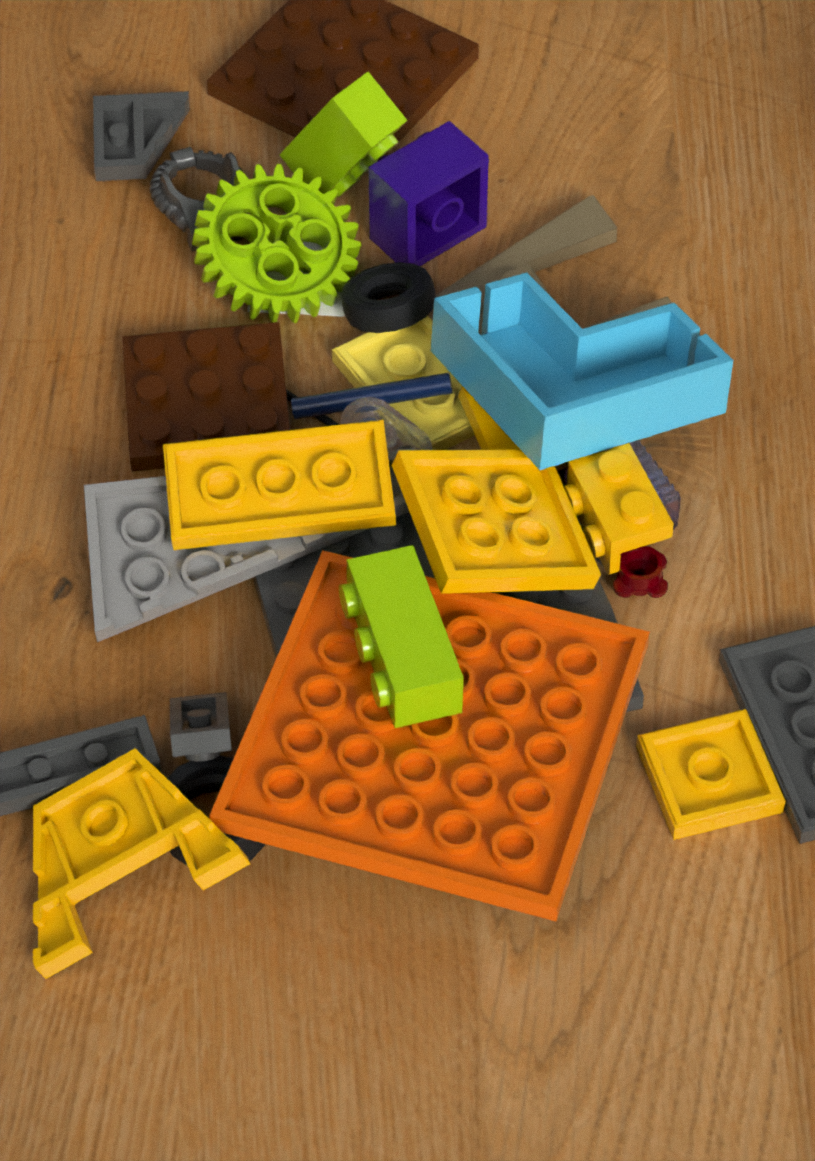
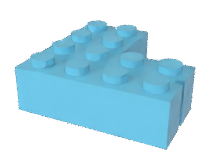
(571, 387)

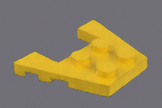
(104, 832)

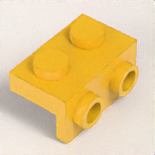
(616, 504)

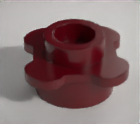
(641, 561)

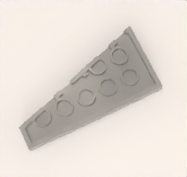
(142, 576)

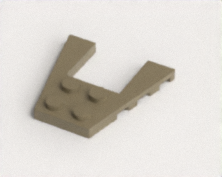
(563, 238)

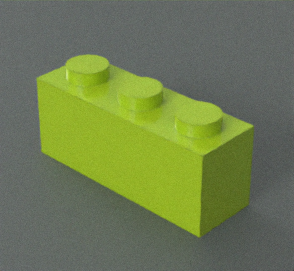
(346, 136)
(402, 637)

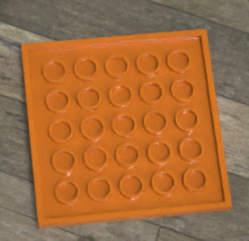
(454, 803)

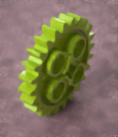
(276, 243)

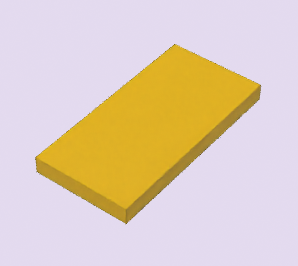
(278, 485)

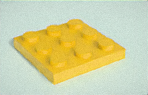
(494, 522)

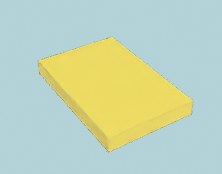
(403, 356)

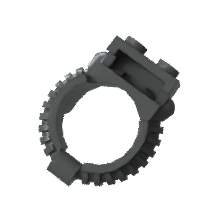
(177, 207)

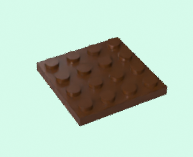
(325, 45)

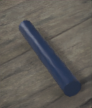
(389, 392)

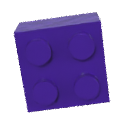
(428, 195)

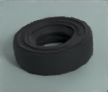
(378, 316)

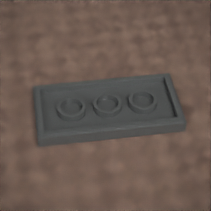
(777, 688)

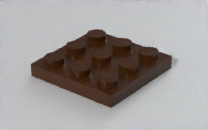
(202, 387)

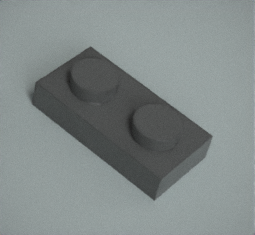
(200, 726)

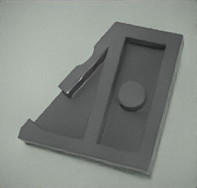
(134, 132)

